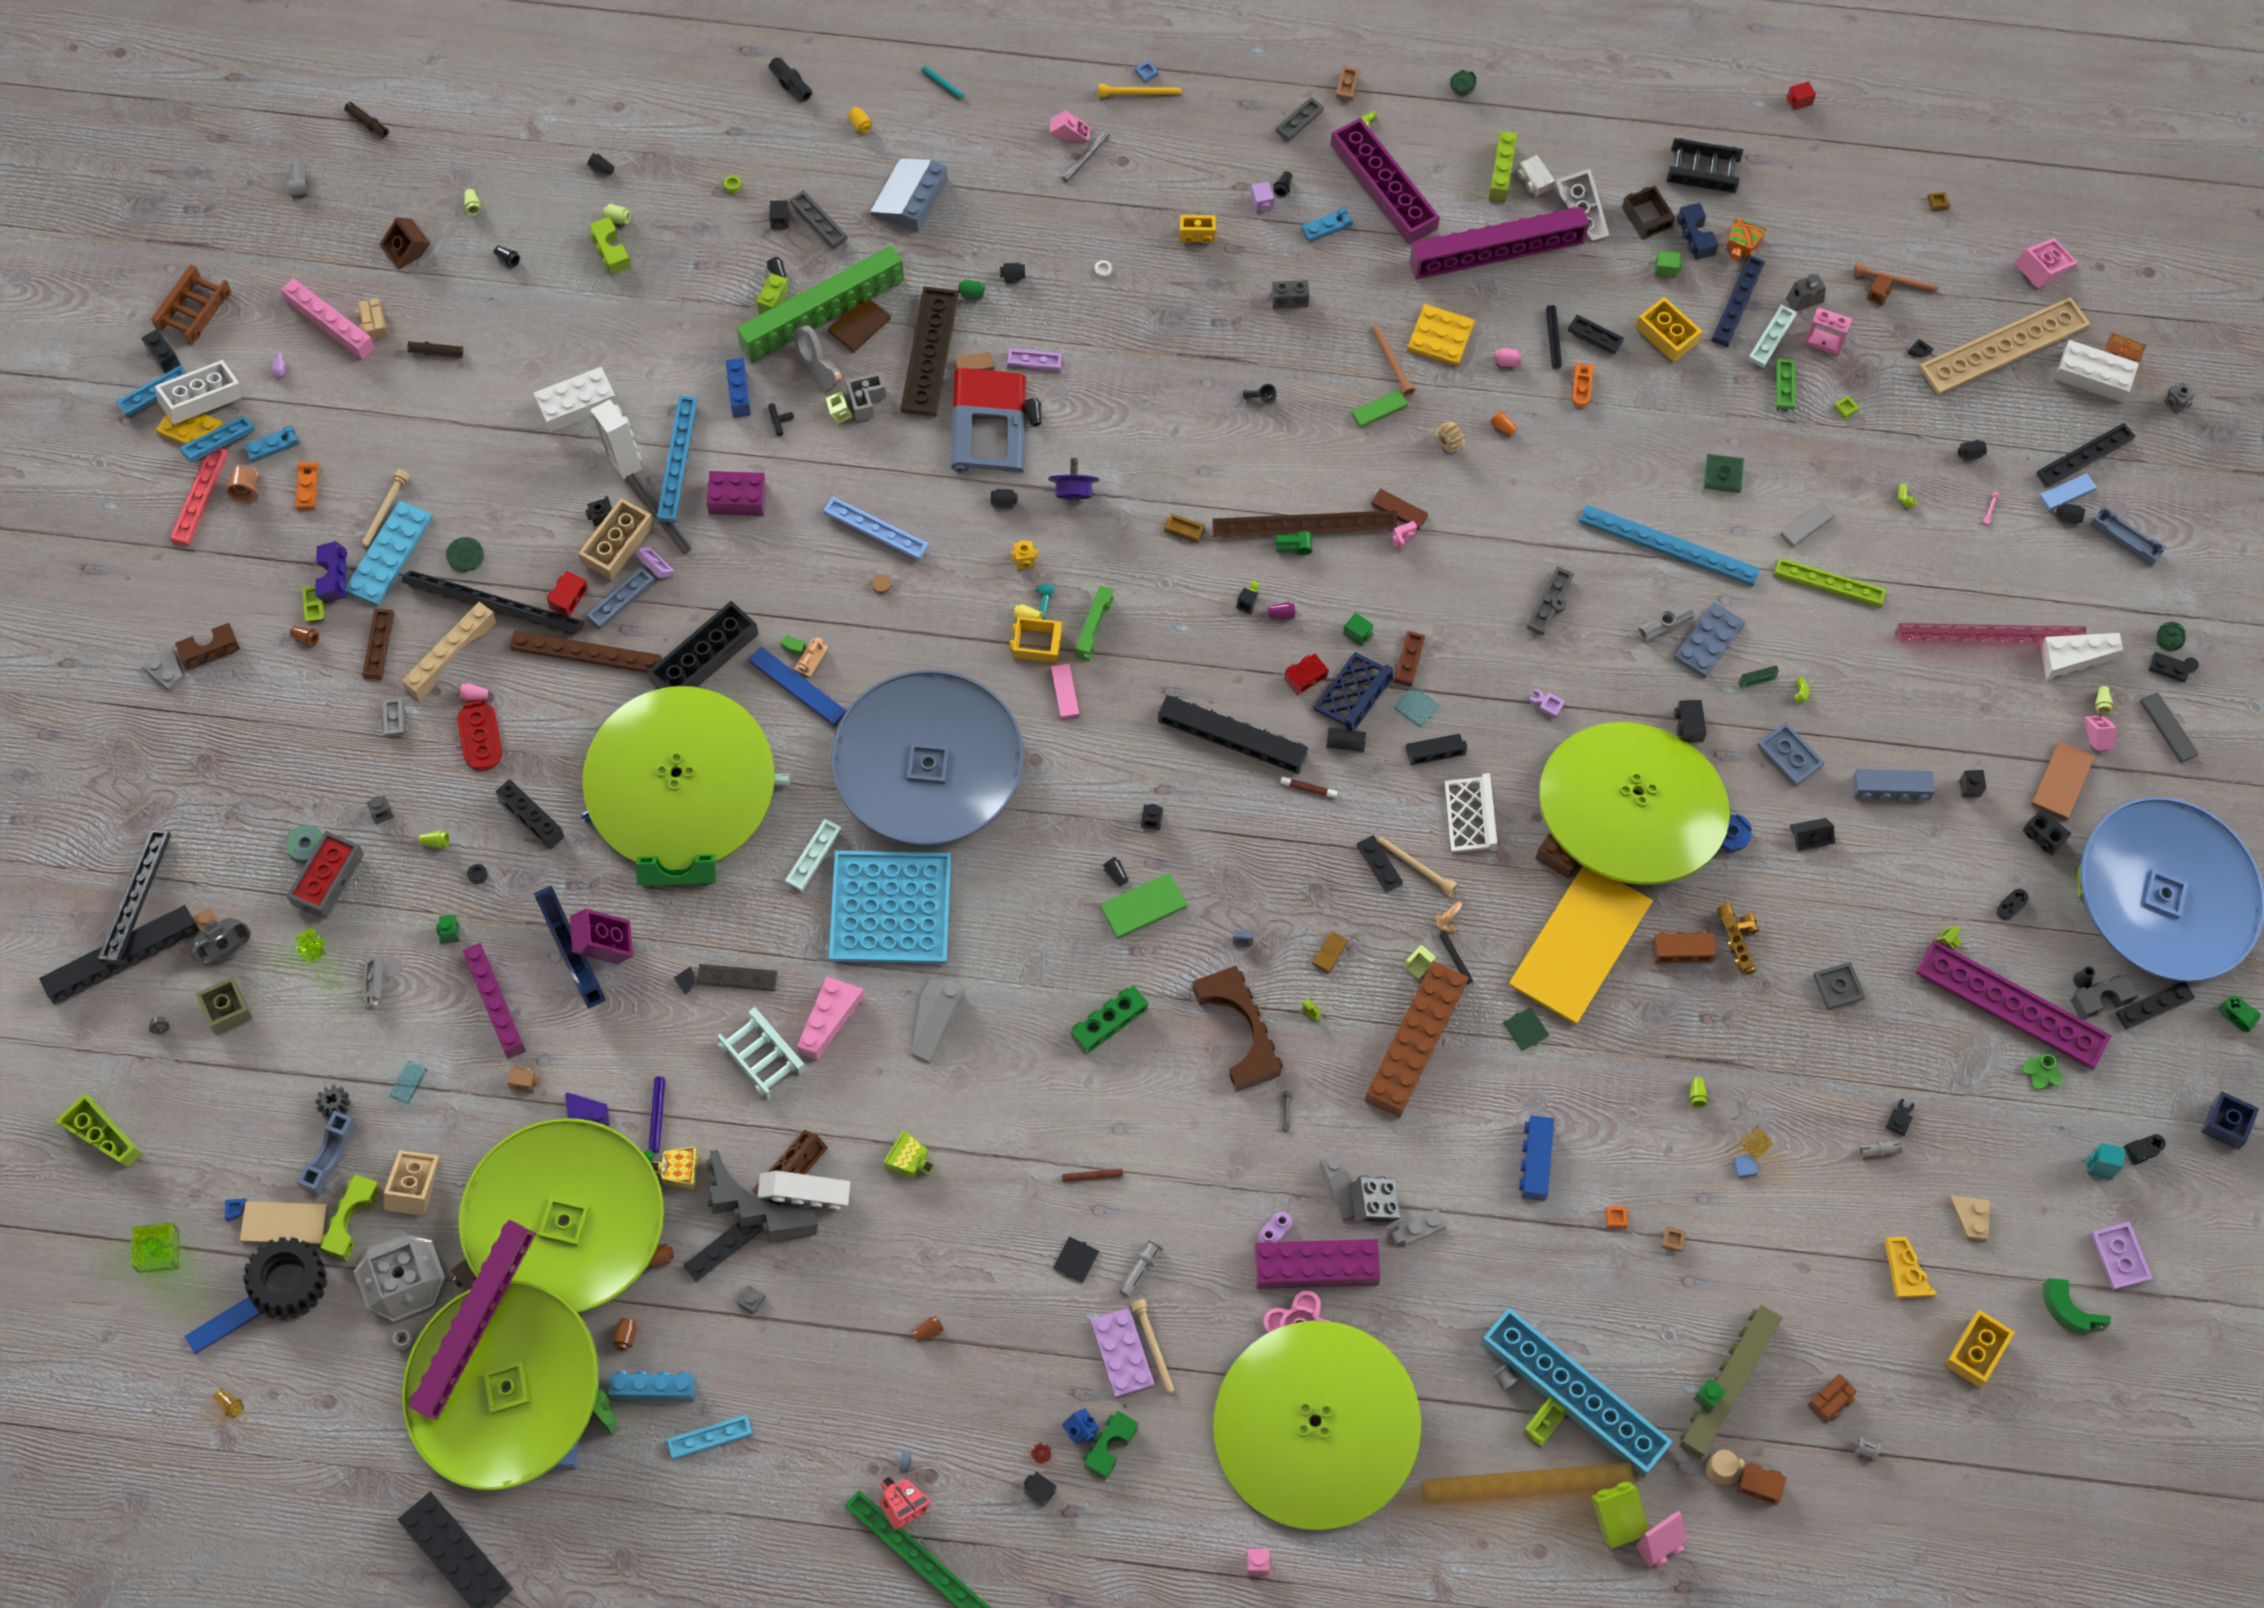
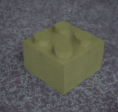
(224, 1005)

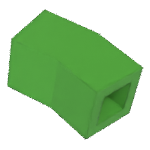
(793, 645)

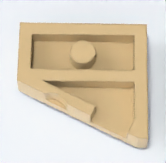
(1973, 1216)

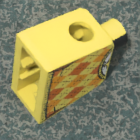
(678, 1168)

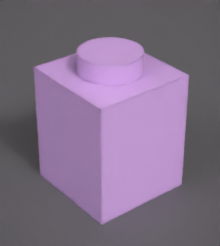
(1262, 196)

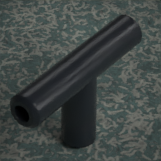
(779, 418)

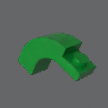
(2064, 1311)

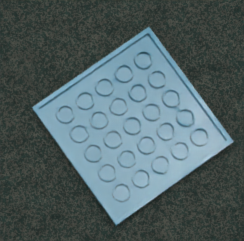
(890, 907)

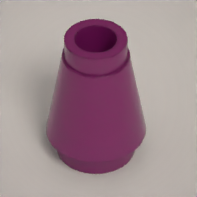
(1283, 610)

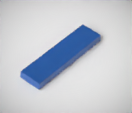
(222, 1325)

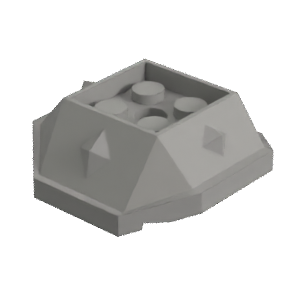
(403, 1296)

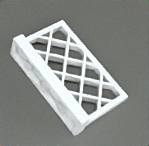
(1487, 810)

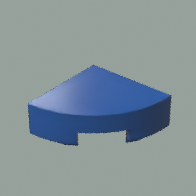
(234, 1208)

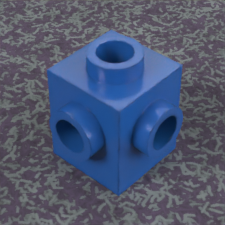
(1081, 1427)

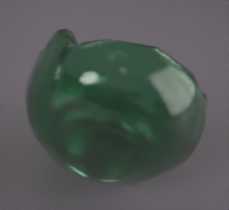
(1463, 83)
(2171, 636)

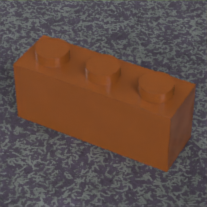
(1684, 947)

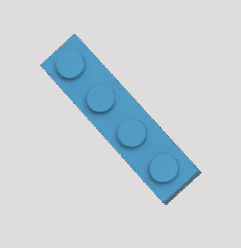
(146, 394)
(217, 439)

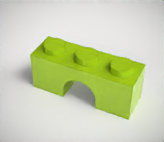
(614, 257)

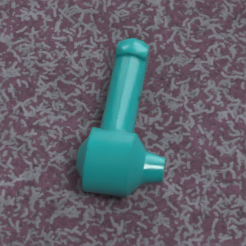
(1046, 592)

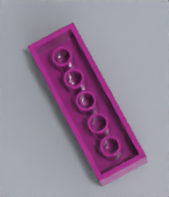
(1317, 1263)

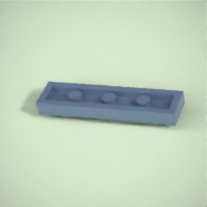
(620, 598)

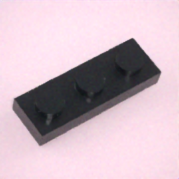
(1595, 334)
(1379, 863)

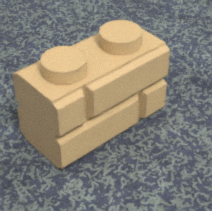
(372, 318)

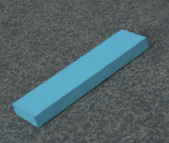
(709, 1437)

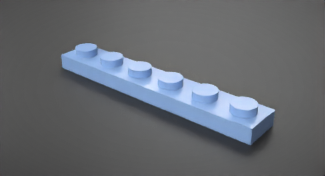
(876, 528)

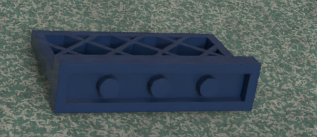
(1369, 696)

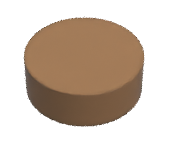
(881, 584)

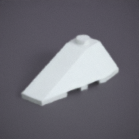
(1580, 191)

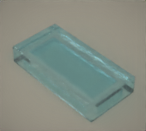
(408, 1082)

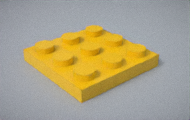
(1441, 335)

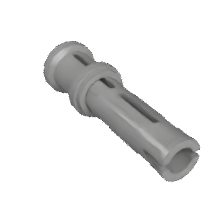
(1145, 1260)

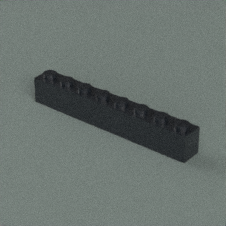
(1233, 734)
(142, 943)

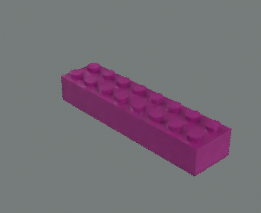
(1384, 181)

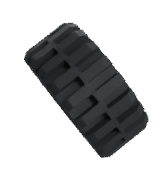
(271, 1257)

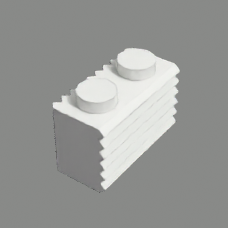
(1535, 176)

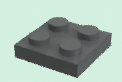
(1839, 985)

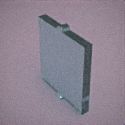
(1416, 706)

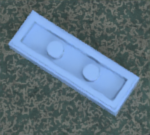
(2067, 492)

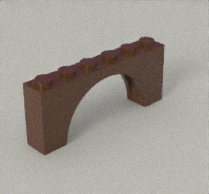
(1229, 989)

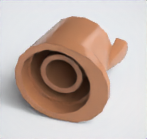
(242, 485)

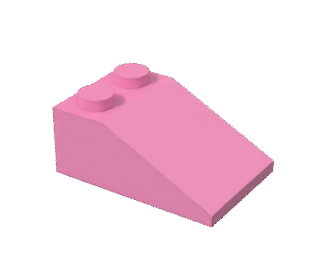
(2045, 262)
(1663, 1540)

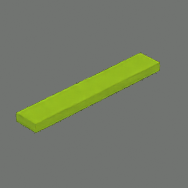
(1829, 582)

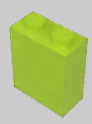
(1620, 1514)

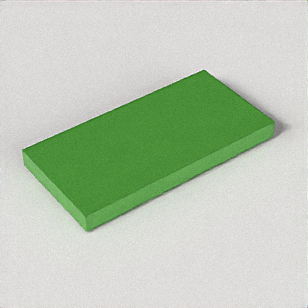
(1143, 905)

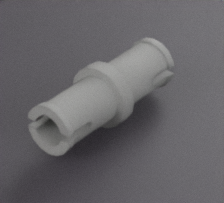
(1881, 1149)

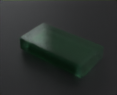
(1758, 677)

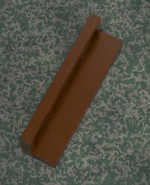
(804, 1156)

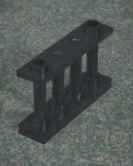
(1702, 179)

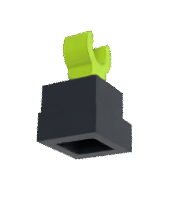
(1248, 598)

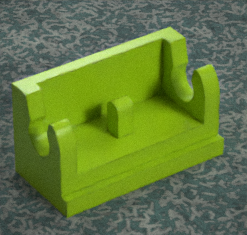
(1545, 1422)

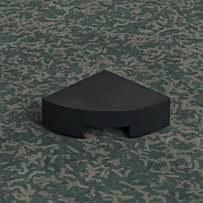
(1920, 349)
(685, 980)

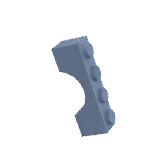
(336, 1137)

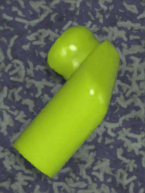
(1907, 501)
(1804, 690)

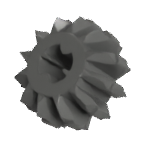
(334, 1094)

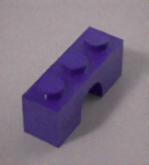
(332, 585)

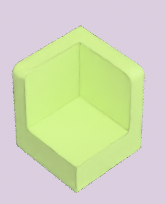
(1419, 962)

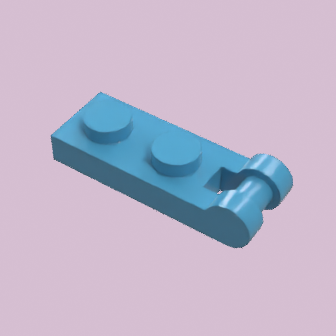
(1326, 225)
(271, 444)

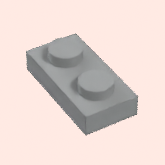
(393, 717)

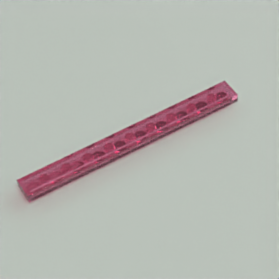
(1984, 632)

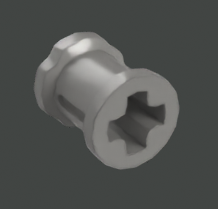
(1506, 1377)
(1867, 1449)

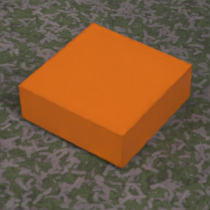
(1616, 1217)

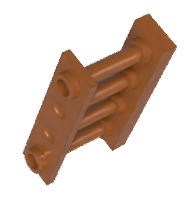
(182, 291)

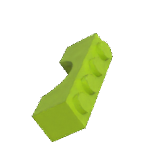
(1503, 166)
(360, 1193)

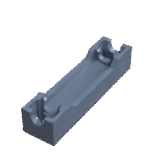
(2127, 536)

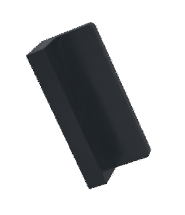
(1436, 749)

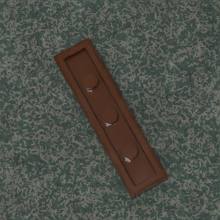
(378, 644)

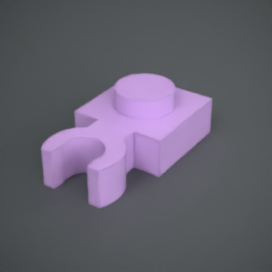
(1549, 704)

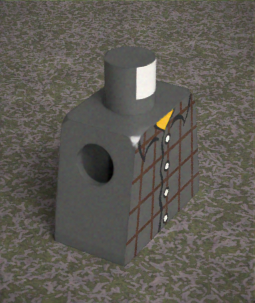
(1806, 292)

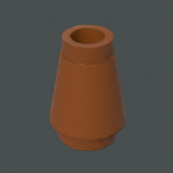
(306, 636)
(928, 1329)

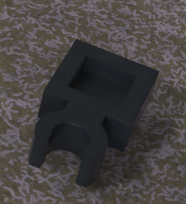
(1899, 1119)

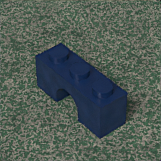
(1700, 243)

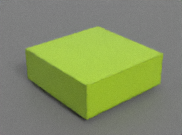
(1846, 407)

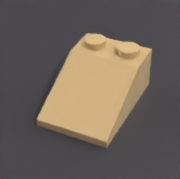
(411, 1183)

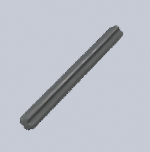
(653, 506)

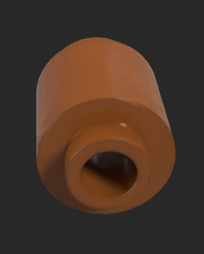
(662, 1256)
(624, 1334)

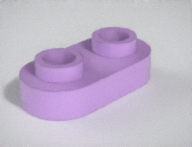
(1275, 1228)

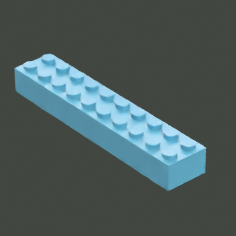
(1577, 1391)

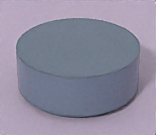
(905, 1462)

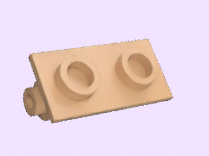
(811, 657)

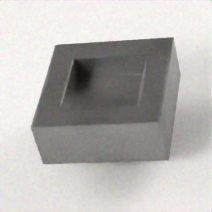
(751, 1299)

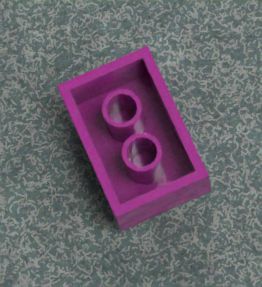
(736, 493)
(601, 936)

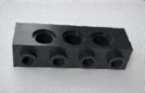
(530, 814)

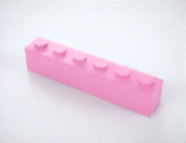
(327, 319)

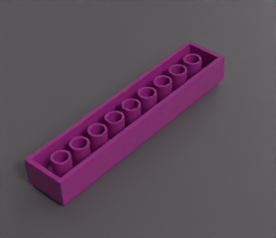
(1498, 243)

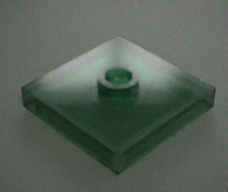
(1723, 473)

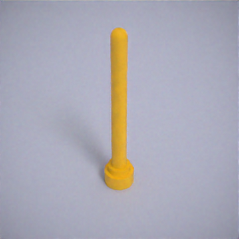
(1104, 90)

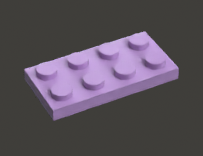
(1122, 1353)

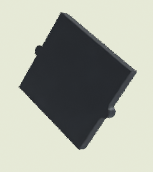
(1076, 1259)

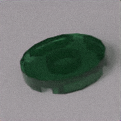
(464, 554)

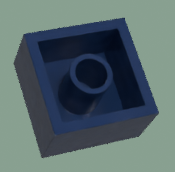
(2230, 1120)

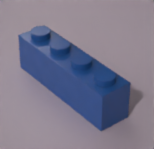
(1537, 1157)

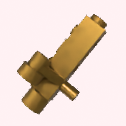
(1737, 942)

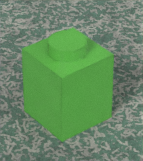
(1668, 264)

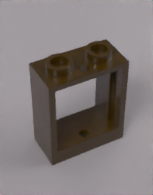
(1656, 225)

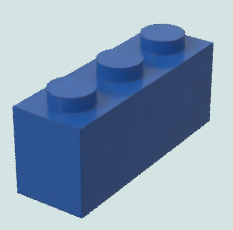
(738, 387)

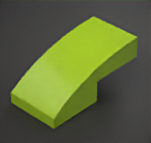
(312, 605)

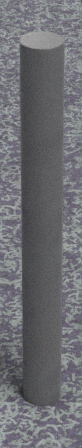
(1085, 156)

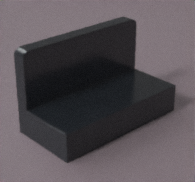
(1346, 739)
(1813, 833)

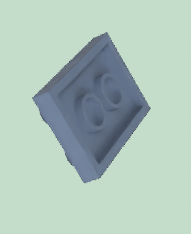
(1790, 754)

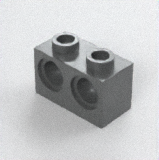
(1290, 294)

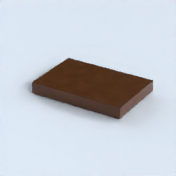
(859, 324)

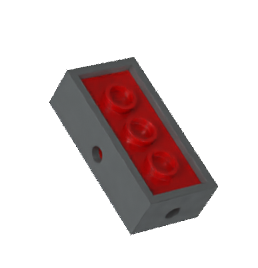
(325, 874)

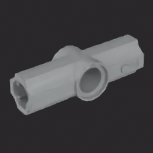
(1675, 617)

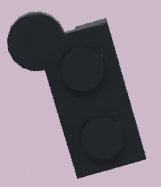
(2172, 667)

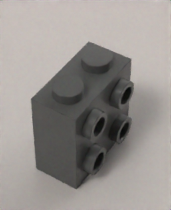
(1375, 1200)

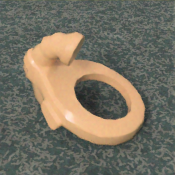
(1447, 917)

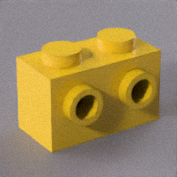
(1197, 228)

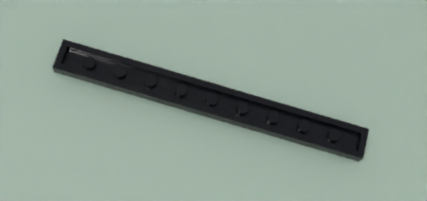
(497, 603)

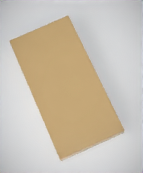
(273, 1220)

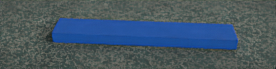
(797, 686)

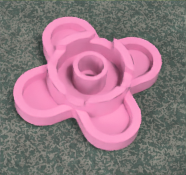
(1304, 1308)

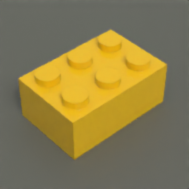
(1669, 329)
(1979, 1348)

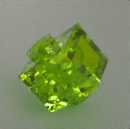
(310, 945)

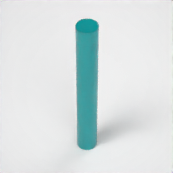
(942, 82)

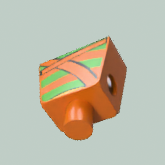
(1744, 238)

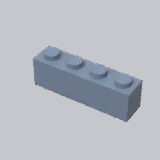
(1893, 784)

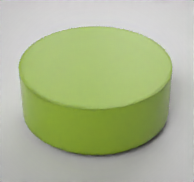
(732, 184)

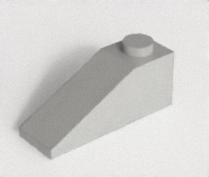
(1339, 1183)

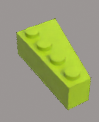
(96, 1127)

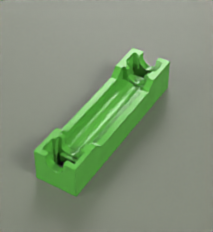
(1101, 604)

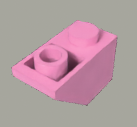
(1069, 128)

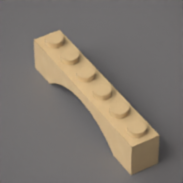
(426, 672)

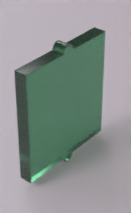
(1526, 1029)

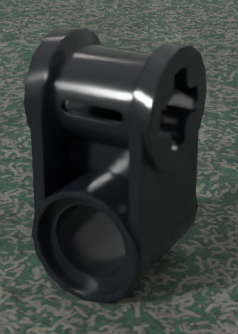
(2141, 1150)

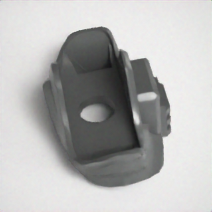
(204, 943)

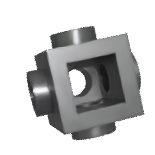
(2179, 397)

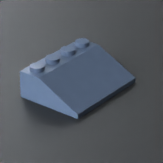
(910, 192)

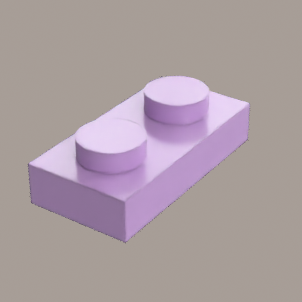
(654, 562)

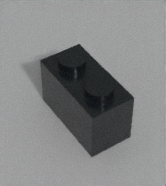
(160, 351)
(1690, 721)

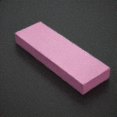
(1065, 691)

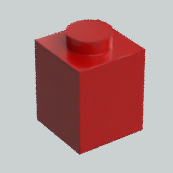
(1801, 95)

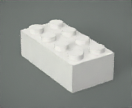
(2096, 371)
(198, 392)
(573, 399)
(617, 438)

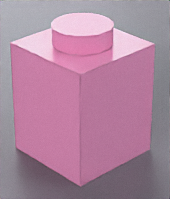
(1258, 1562)

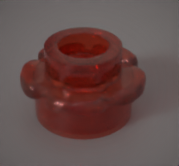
(1046, 1453)

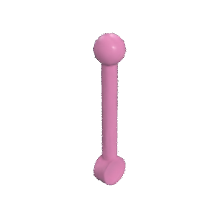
(1986, 521)

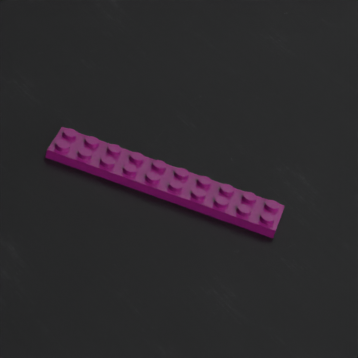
(2013, 1004)

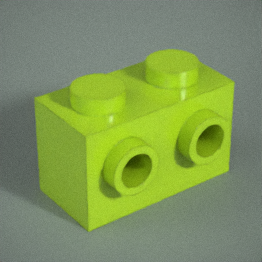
(773, 293)

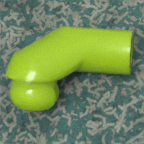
(1369, 117)

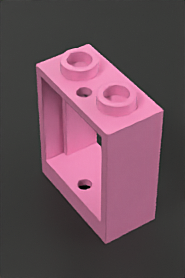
(1832, 342)

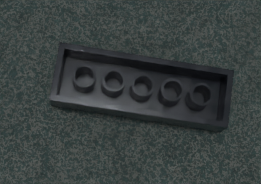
(705, 649)
(454, 1553)

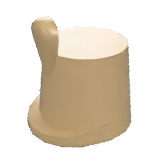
(1723, 1468)

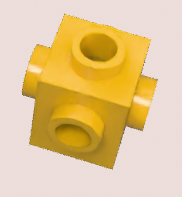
(1024, 555)

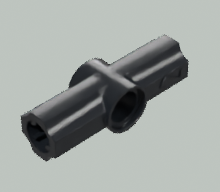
(790, 79)

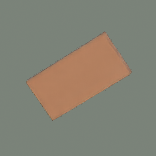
(2063, 780)

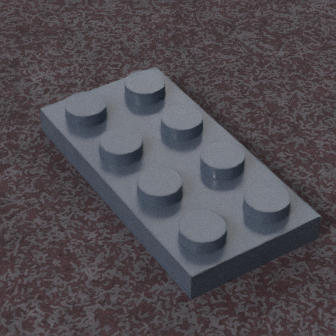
(1709, 640)

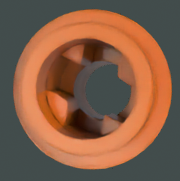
(1503, 423)

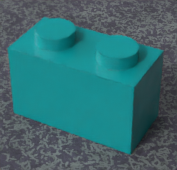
(2105, 1161)

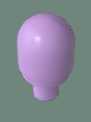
(278, 366)

